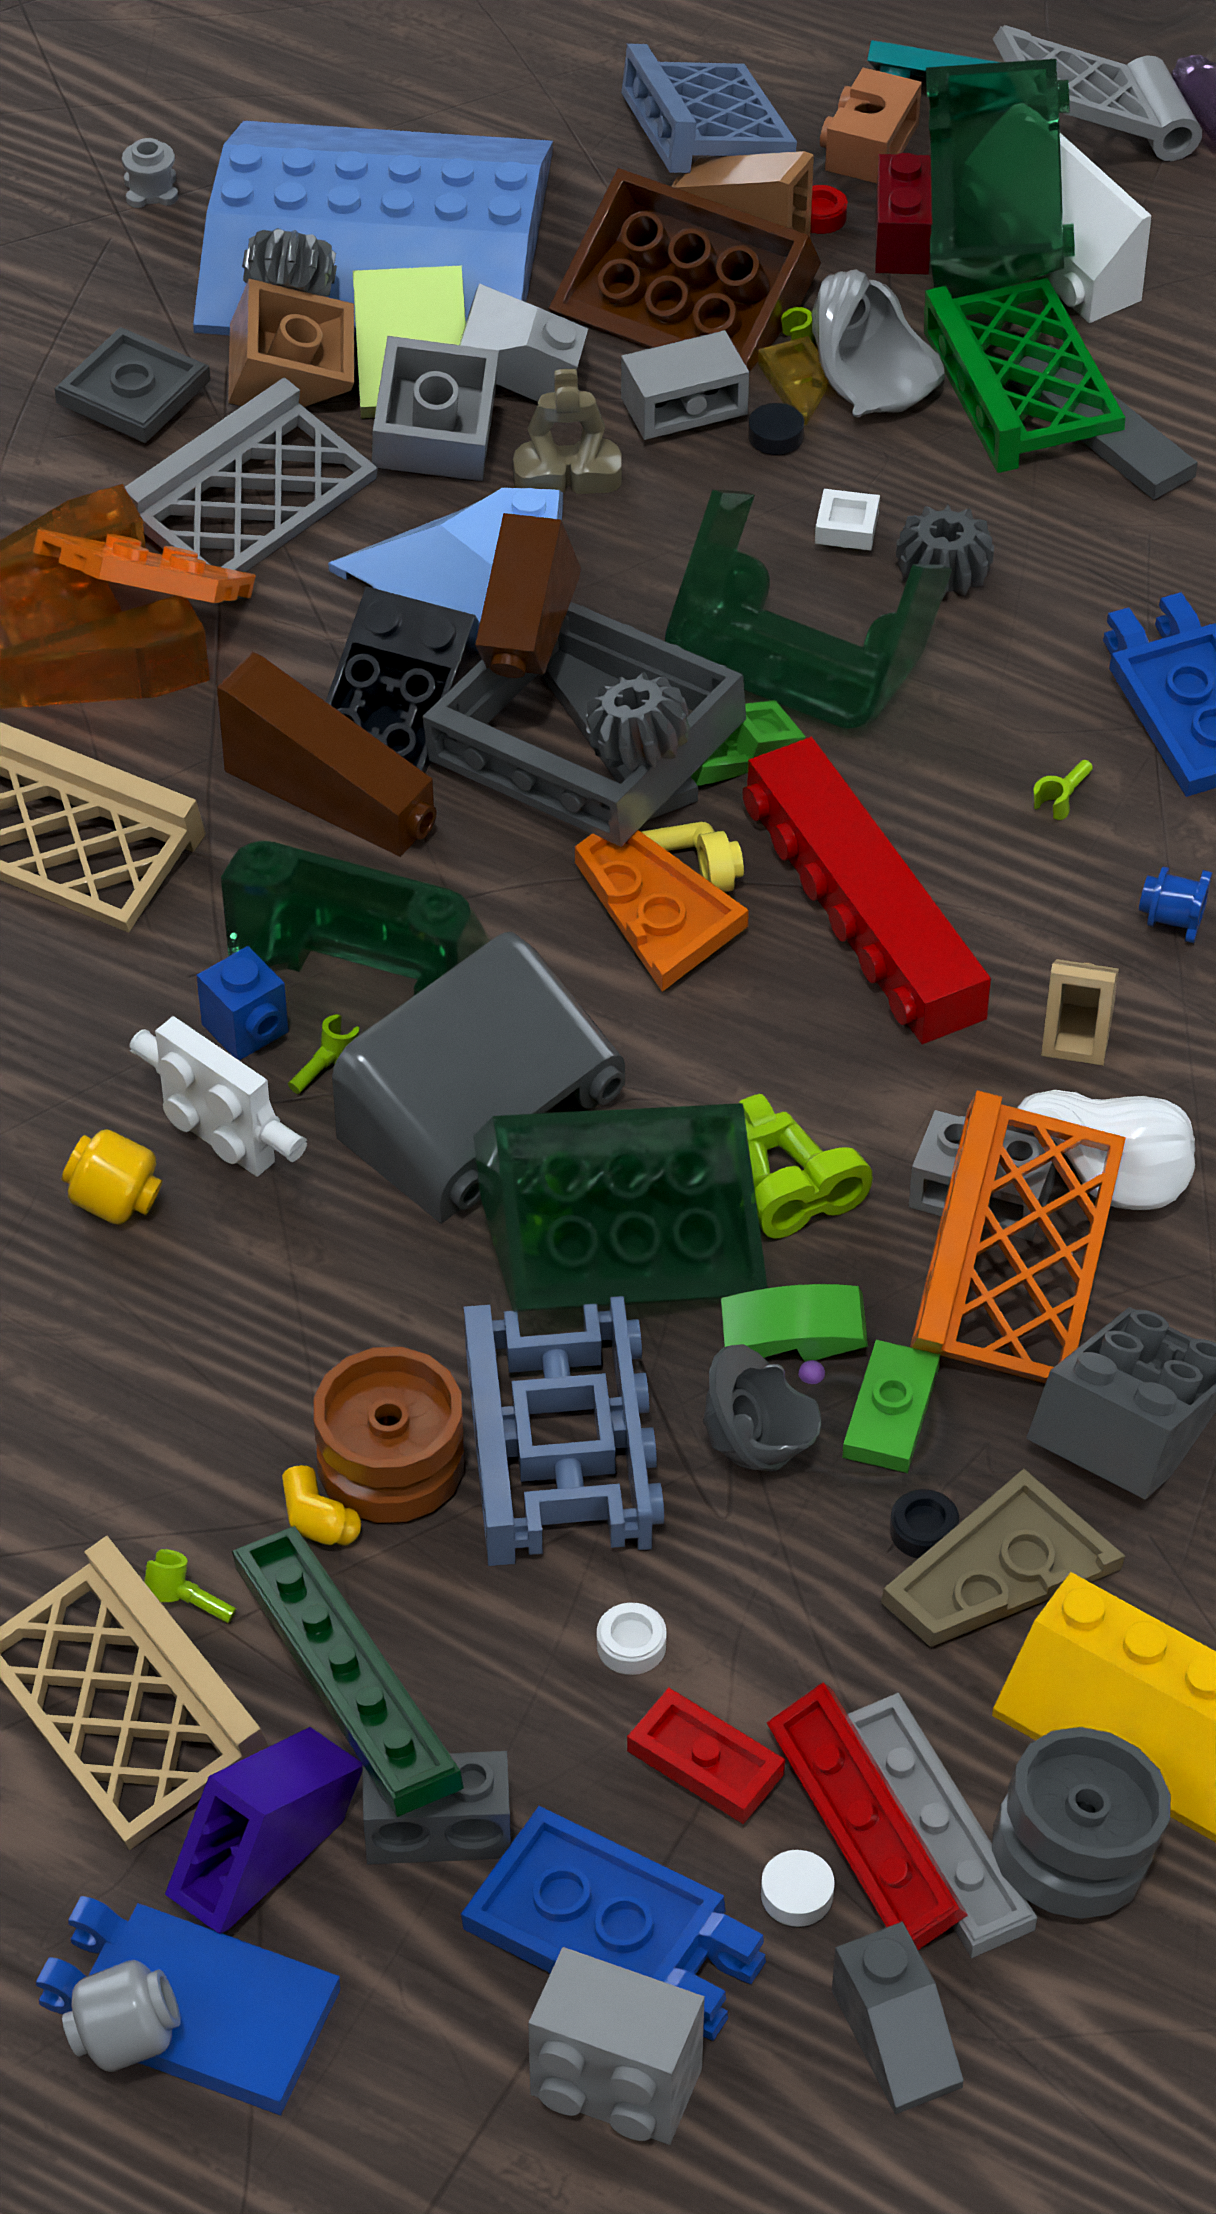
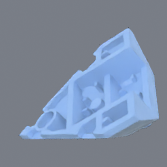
(448, 557)

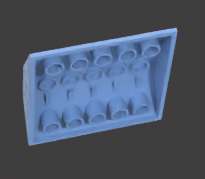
(378, 203)

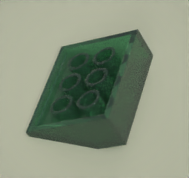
(621, 1205)

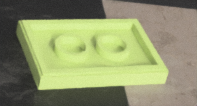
(403, 304)

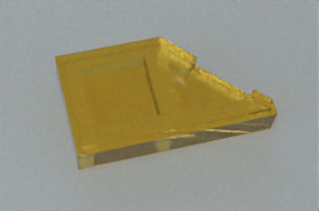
(795, 374)

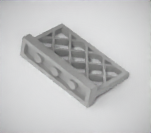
(224, 448)

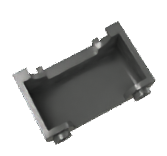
(467, 1048)

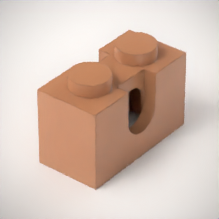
(871, 120)

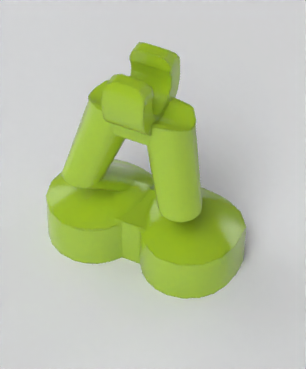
(789, 1197)

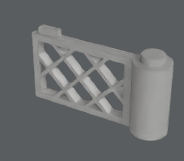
(1128, 97)

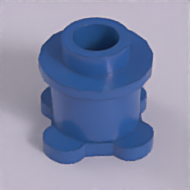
(1176, 901)

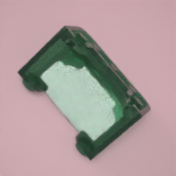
(996, 174)
(304, 902)

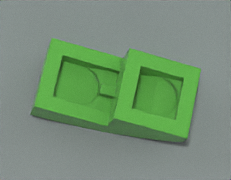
(764, 730)
(808, 1318)

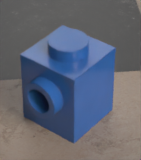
(242, 1003)

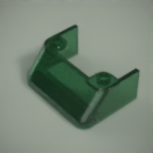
(782, 660)

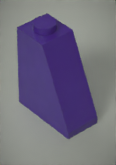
(260, 1825)

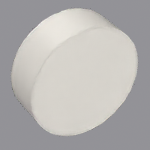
(631, 1638)
(797, 1888)

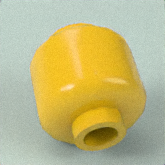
(111, 1177)

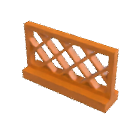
(962, 1226)

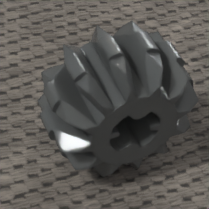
(290, 261)
(949, 541)
(637, 722)

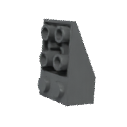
(1129, 1401)

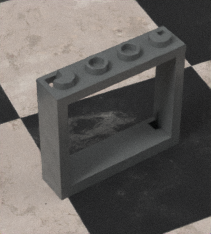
(614, 811)

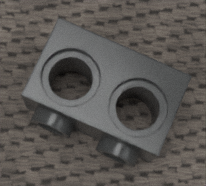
(454, 1828)

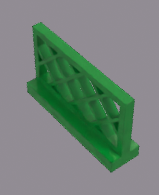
(981, 378)

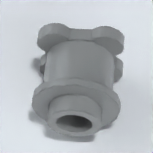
(149, 173)

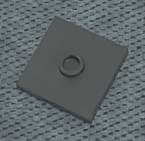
(132, 384)

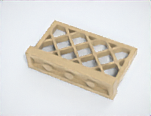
(96, 791)
(180, 1671)

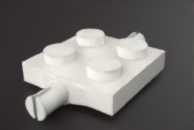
(216, 1097)

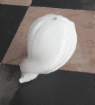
(1156, 1150)

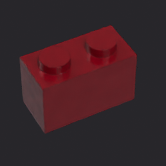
(903, 214)

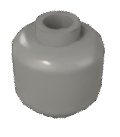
(121, 2015)

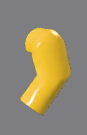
(316, 1515)

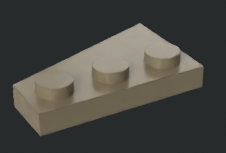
(998, 1563)

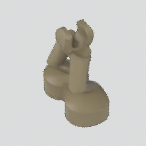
(587, 466)

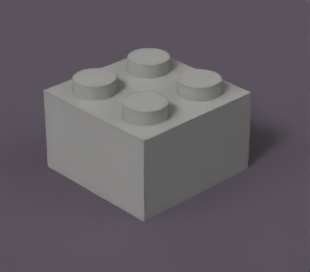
(434, 408)
(615, 2046)

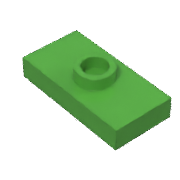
(891, 1406)

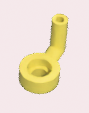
(717, 857)

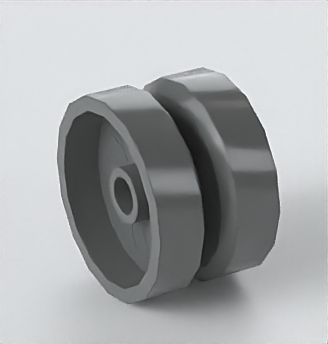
(1080, 1822)

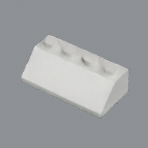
(1108, 238)

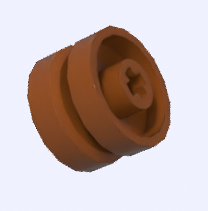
(389, 1434)

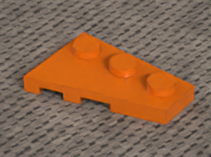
(659, 904)

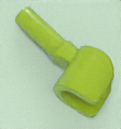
(797, 323)
(1060, 789)
(331, 1047)
(168, 1583)

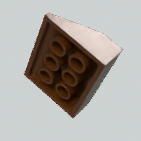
(682, 268)

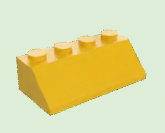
(1123, 1674)

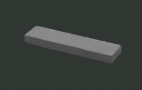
(946, 1826)

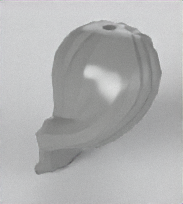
(870, 347)

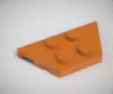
(128, 563)

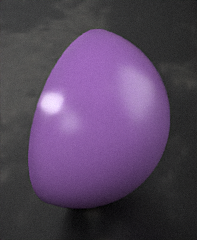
(811, 1372)

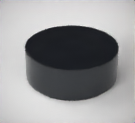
(776, 428)
(921, 1521)

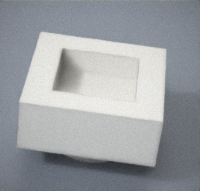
(847, 519)

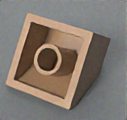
(292, 337)

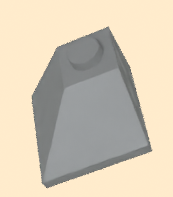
(528, 341)

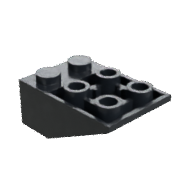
(400, 665)

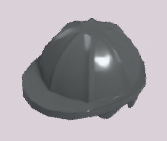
(755, 1411)

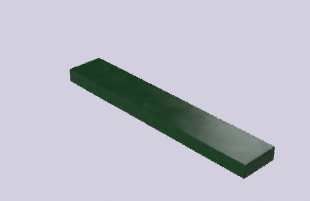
(348, 1672)

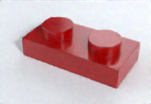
(706, 1755)

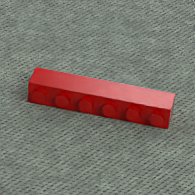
(867, 891)

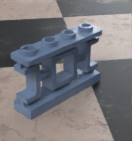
(507, 1430)

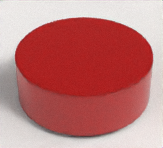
(827, 209)

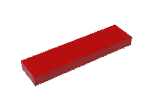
(866, 1816)

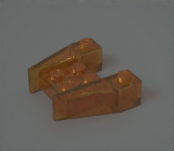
(66, 630)

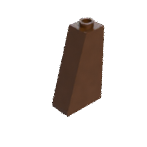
(320, 759)

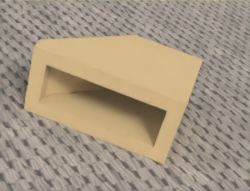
(1079, 1011)

